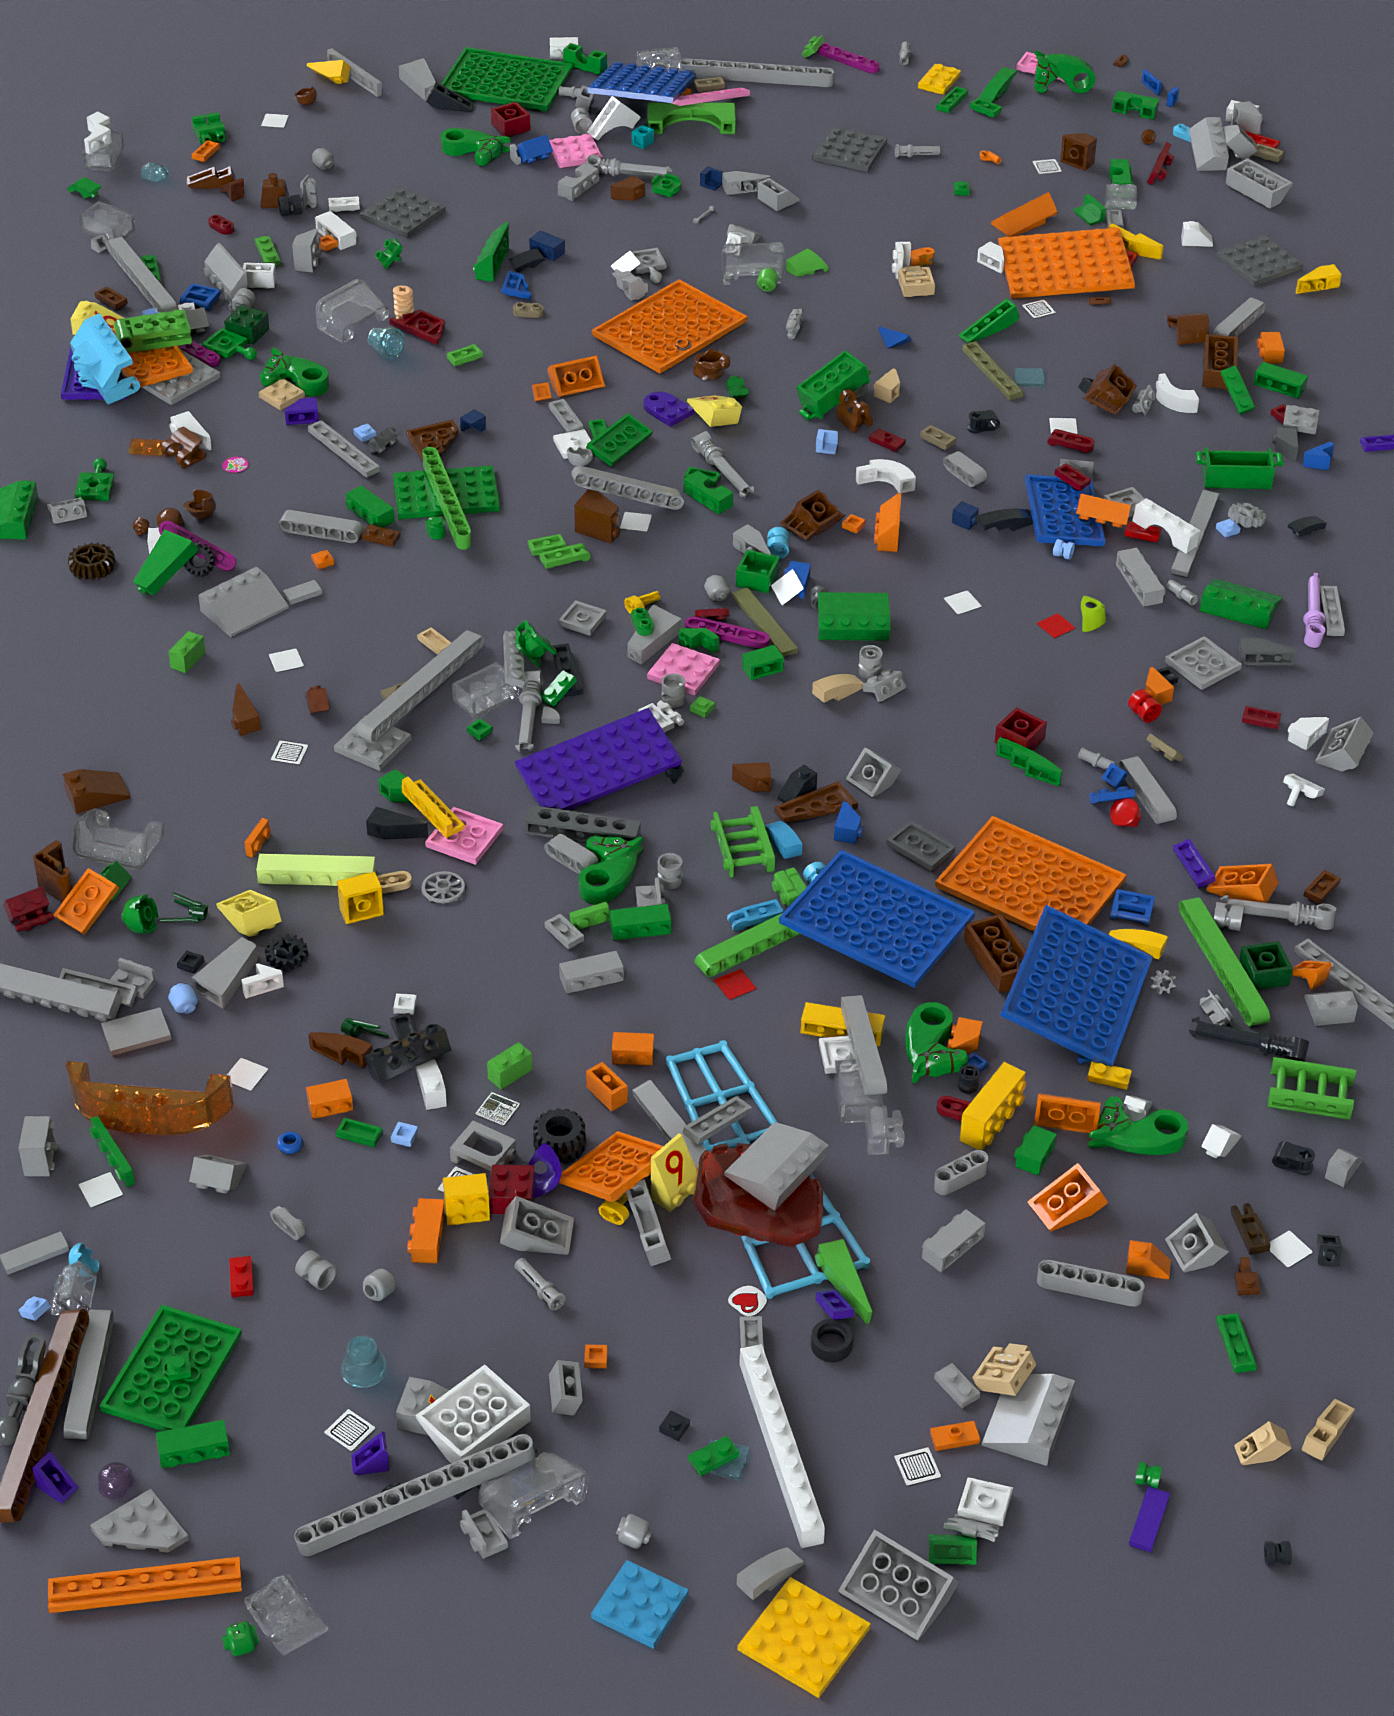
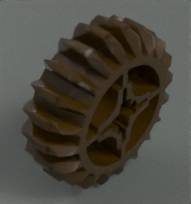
(91, 561)

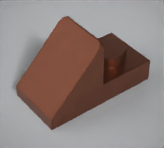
(234, 189)

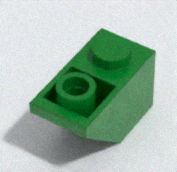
(391, 787)

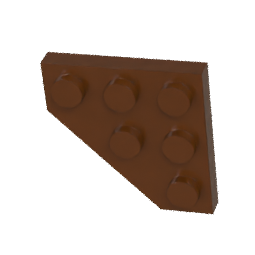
(435, 435)

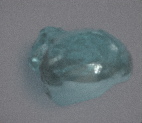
(153, 172)

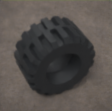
(563, 1123)

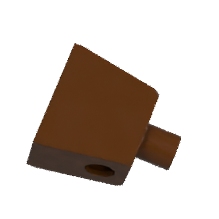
(271, 190)

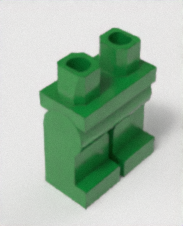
(212, 130)

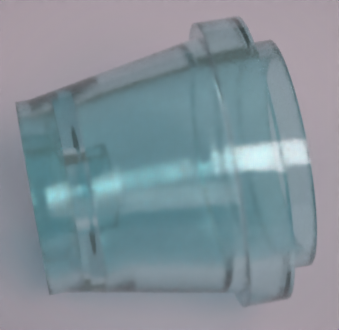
(387, 341)
(363, 1363)

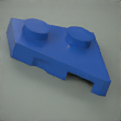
(516, 286)

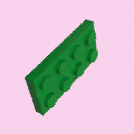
(619, 439)

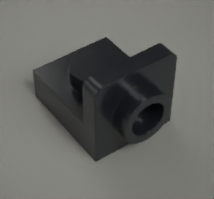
(1329, 1250)

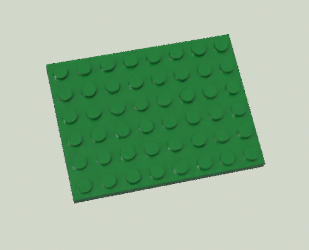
(507, 78)

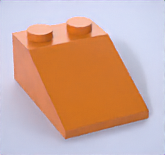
(1245, 882)
(1068, 1199)

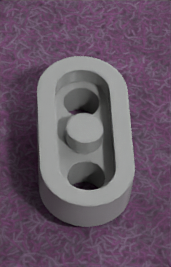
(284, 1220)

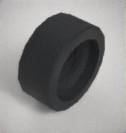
(831, 1354)

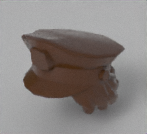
(710, 364)

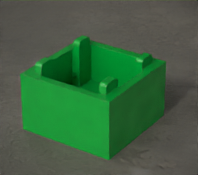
(757, 571)

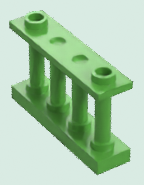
(758, 832)
(1308, 1102)

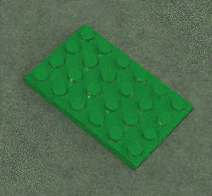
(472, 485)
(143, 1385)

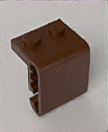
(1189, 327)
(49, 871)

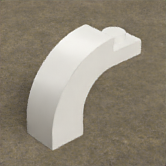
(887, 471)

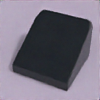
(1085, 384)

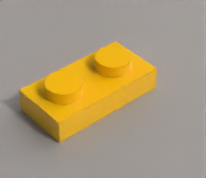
(1109, 1076)

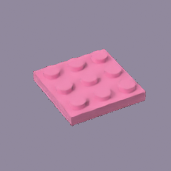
(573, 150)
(690, 664)
(470, 842)

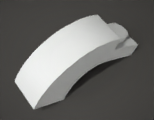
(1175, 398)

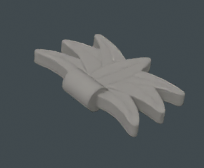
(972, 1528)

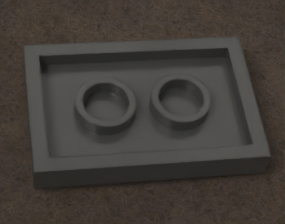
(920, 845)

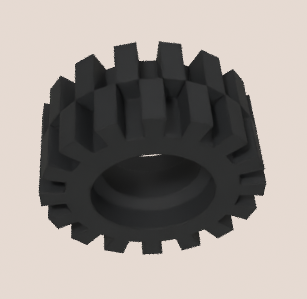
(208, 565)

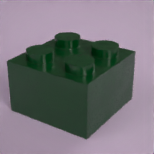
(248, 323)
(1266, 965)

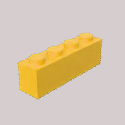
(829, 1022)

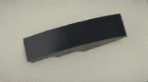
(1005, 518)

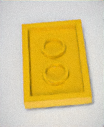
(939, 79)

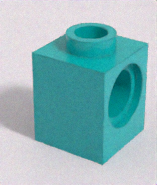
(642, 137)

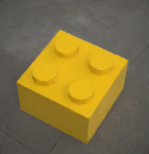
(360, 897)
(466, 1199)

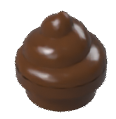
(1148, 136)
(141, 526)

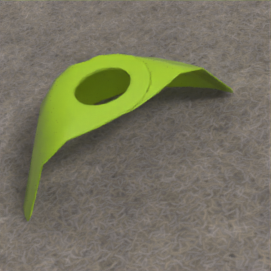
(1092, 617)

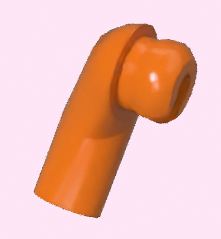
(989, 156)

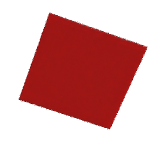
(1055, 625)
(735, 984)

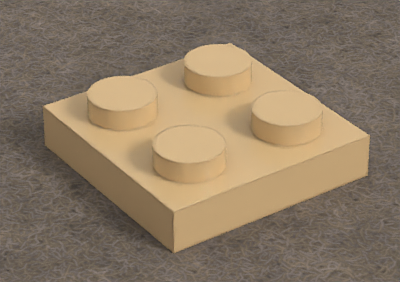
(281, 394)

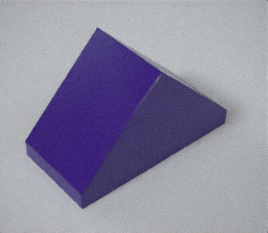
(371, 1456)
(53, 1478)

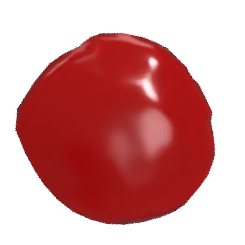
(1125, 813)

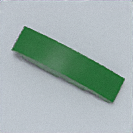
(998, 84)
(1028, 760)

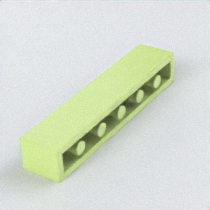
(311, 868)

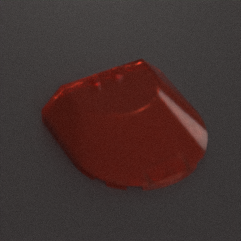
(735, 1210)

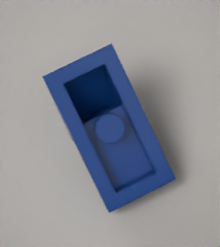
(1319, 456)

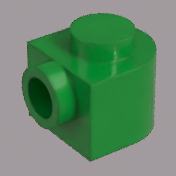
(435, 528)

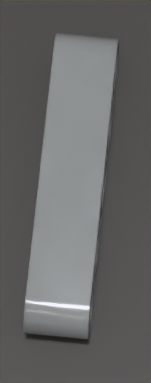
(1241, 318)
(320, 526)
(1148, 790)
(1090, 1283)

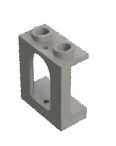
(463, 1146)

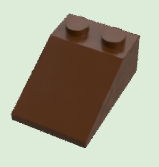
(93, 789)

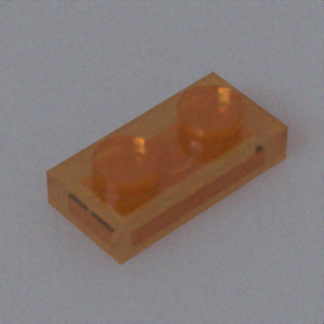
(145, 446)

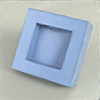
(364, 432)
(1228, 528)
(404, 1134)
(34, 1308)

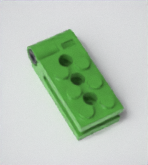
(153, 331)

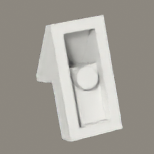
(265, 981)
(1136, 1107)

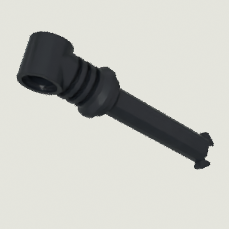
(1293, 1048)

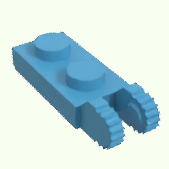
(754, 914)

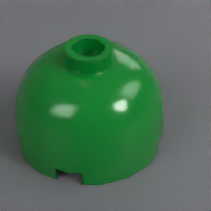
(140, 914)

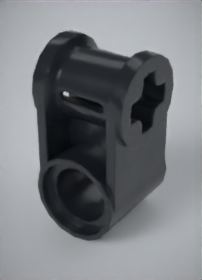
(983, 421)
(1292, 1157)

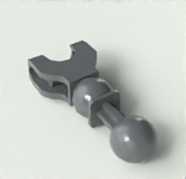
(21, 1389)

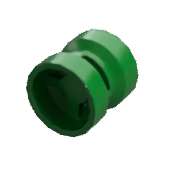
(1148, 1475)

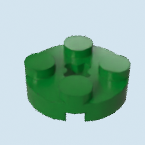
(666, 185)

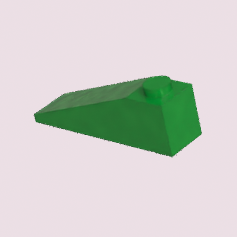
(992, 322)

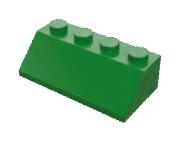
(493, 254)

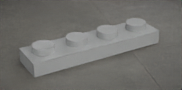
(1332, 610)
(125, 991)
(717, 1120)

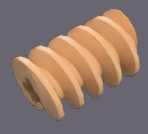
(403, 300)

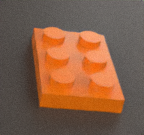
(86, 901)

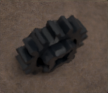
(286, 952)

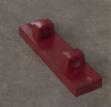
(1163, 158)

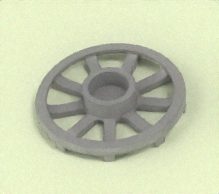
(443, 887)

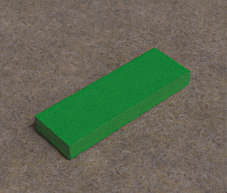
(952, 99)
(1236, 1343)

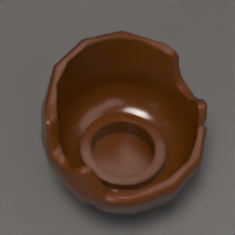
(306, 96)
(170, 514)

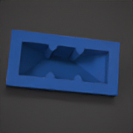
(1151, 82)
(893, 338)

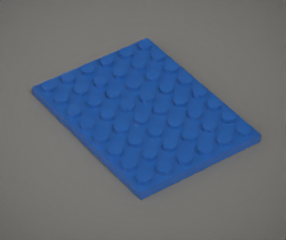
(642, 82)
(877, 918)
(1077, 986)

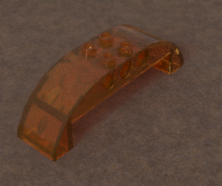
(149, 1108)

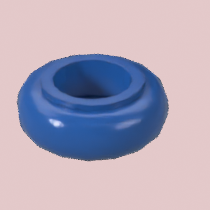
(289, 1148)

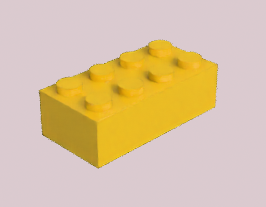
(993, 1106)

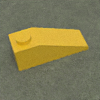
(336, 71)

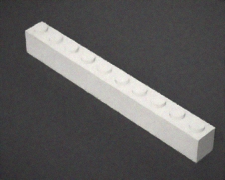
(782, 1447)

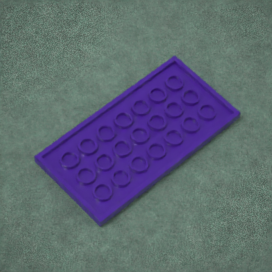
(598, 762)

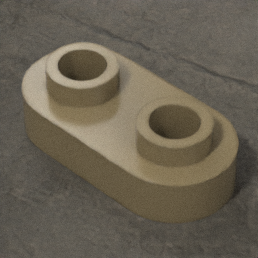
(530, 310)

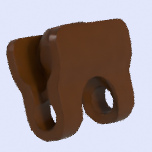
(851, 412)
(186, 445)

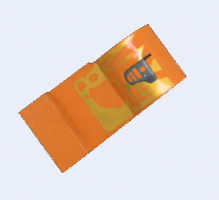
(922, 257)

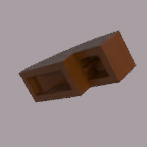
(211, 178)
(340, 1047)

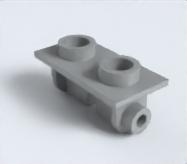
(308, 188)
(1144, 401)
(1084, 467)
(1213, 1004)

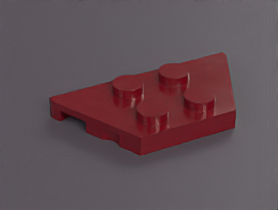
(421, 325)

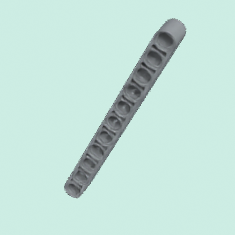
(759, 72)
(141, 275)
(419, 686)
(407, 1503)

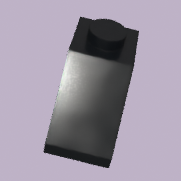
(799, 783)

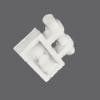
(664, 715)

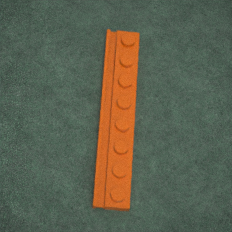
(144, 1585)

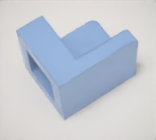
(826, 441)

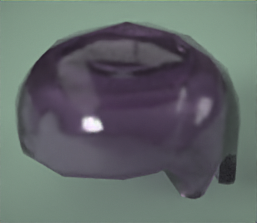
(114, 1479)

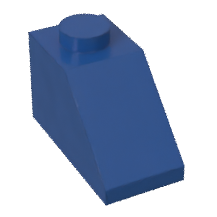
(802, 571)
(848, 825)

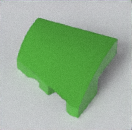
(805, 263)

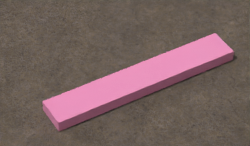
(711, 96)

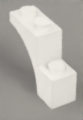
(101, 132)

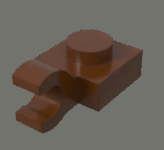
(1246, 1281)

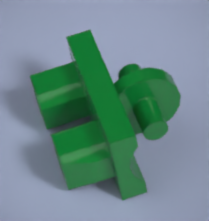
(392, 252)

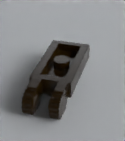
(1250, 1229)

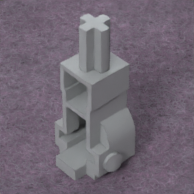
(632, 286)

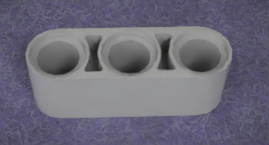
(964, 469)
(570, 853)
(961, 1172)

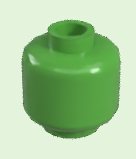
(767, 279)

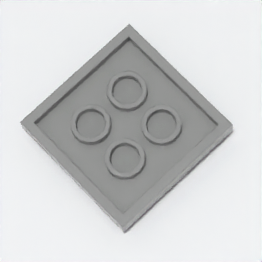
(1203, 663)
(375, 753)

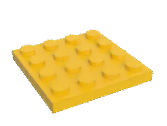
(804, 1637)

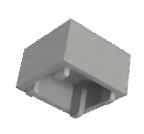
(37, 1146)

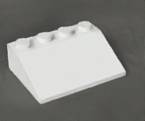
(474, 1415)

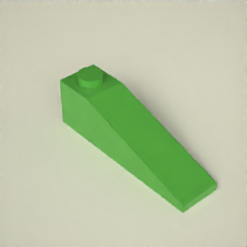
(840, 1271)

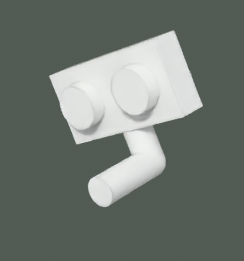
(1299, 784)

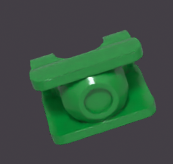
(532, 643)

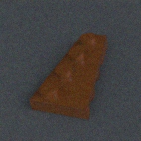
(815, 804)

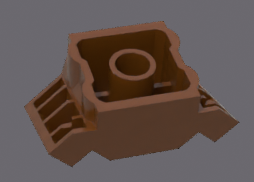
(1110, 389)
(812, 516)

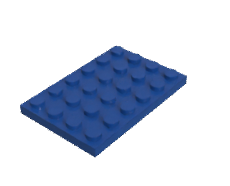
(1054, 512)

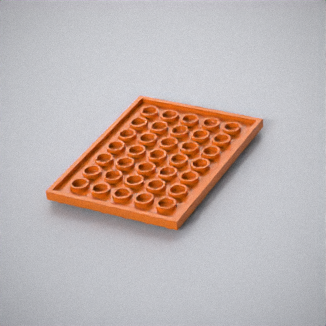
(1066, 263)
(661, 320)
(1022, 872)

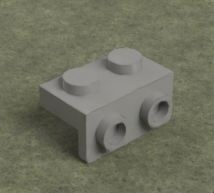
(885, 684)
(484, 1533)

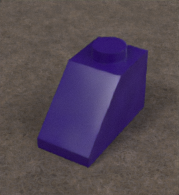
(302, 412)

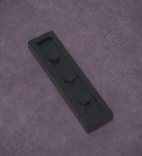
(565, 662)

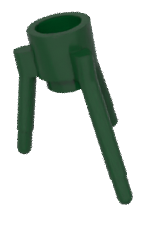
(196, 909)
(354, 1028)

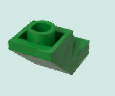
(85, 187)
(736, 387)
(695, 637)

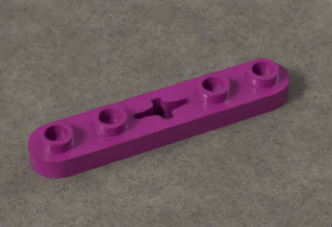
(848, 58)
(201, 353)
(223, 559)
(734, 633)

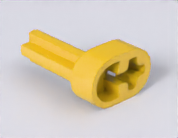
(638, 602)
(615, 1211)

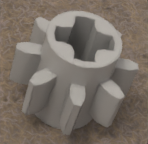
(1168, 983)

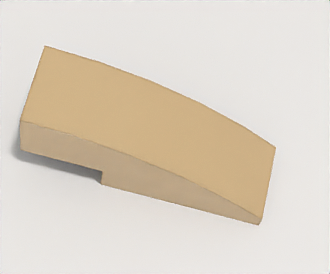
(836, 687)
(1327, 1429)

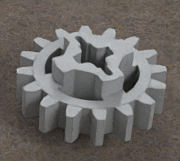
(1246, 515)

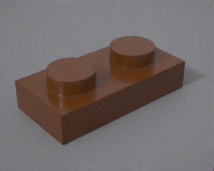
(111, 297)
(380, 535)
(1322, 887)

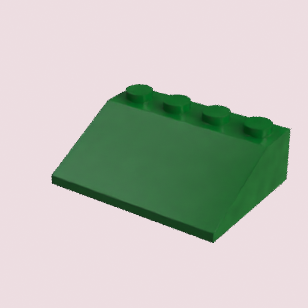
(17, 509)
(1239, 603)
(853, 616)

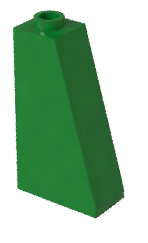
(164, 561)

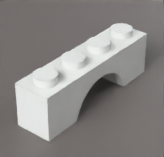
(1183, 535)

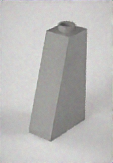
(417, 77)
(665, 629)
(223, 975)

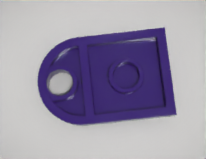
(667, 408)

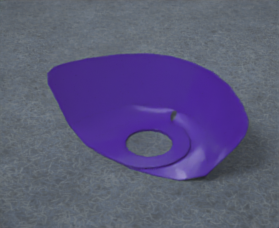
(548, 1180)

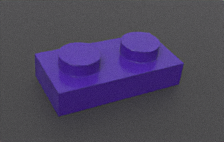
(834, 1304)

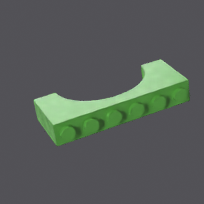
(718, 114)

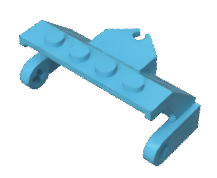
(101, 359)

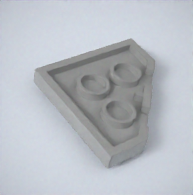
(141, 1525)

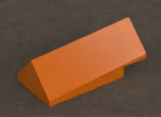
(1026, 216)

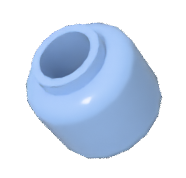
(183, 998)

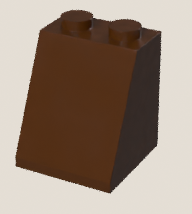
(597, 517)

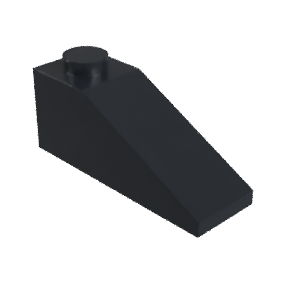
(447, 99)
(394, 825)

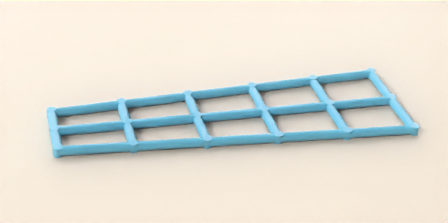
(720, 1096)

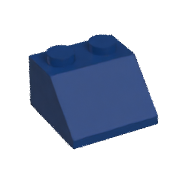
(534, 149)

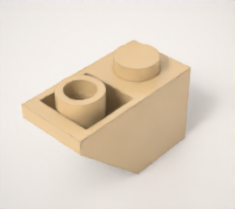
(887, 387)
(1263, 1445)

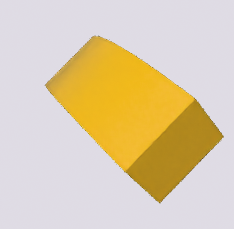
(1146, 941)

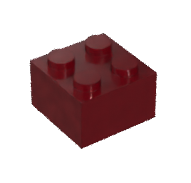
(510, 119)
(1022, 729)
(509, 1182)

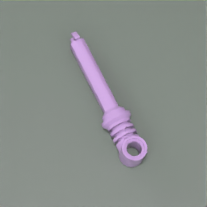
(1314, 618)

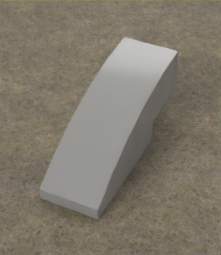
(768, 1572)

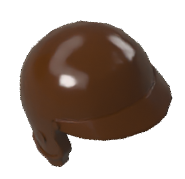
(202, 505)

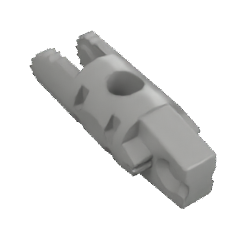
(794, 322)

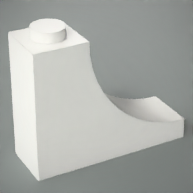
(612, 116)

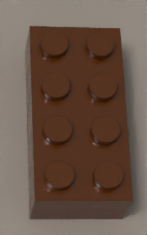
(1218, 354)
(995, 949)

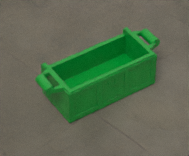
(822, 389)
(1238, 468)

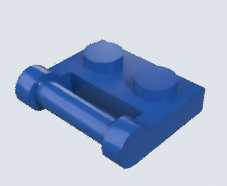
(195, 291)
(1105, 795)
(1132, 902)

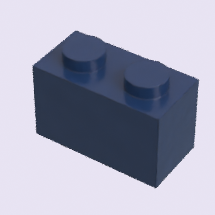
(548, 245)

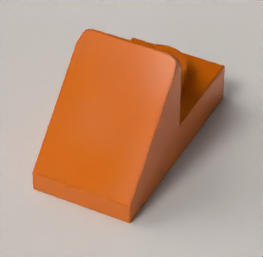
(1314, 971)

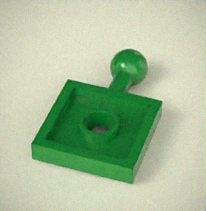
(228, 343)
(102, 481)

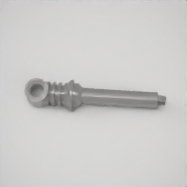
(615, 167)
(715, 456)
(530, 699)
(1322, 916)

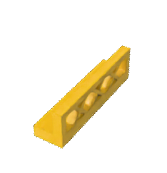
(432, 811)

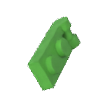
(564, 555)

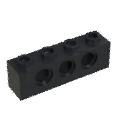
(378, 1058)

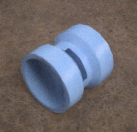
(1063, 549)

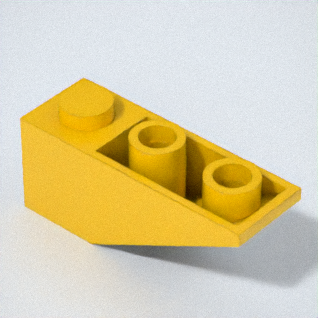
(1319, 279)

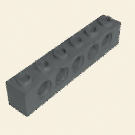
(578, 825)

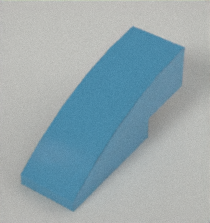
(784, 839)

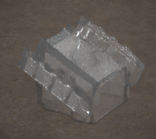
(285, 1614)

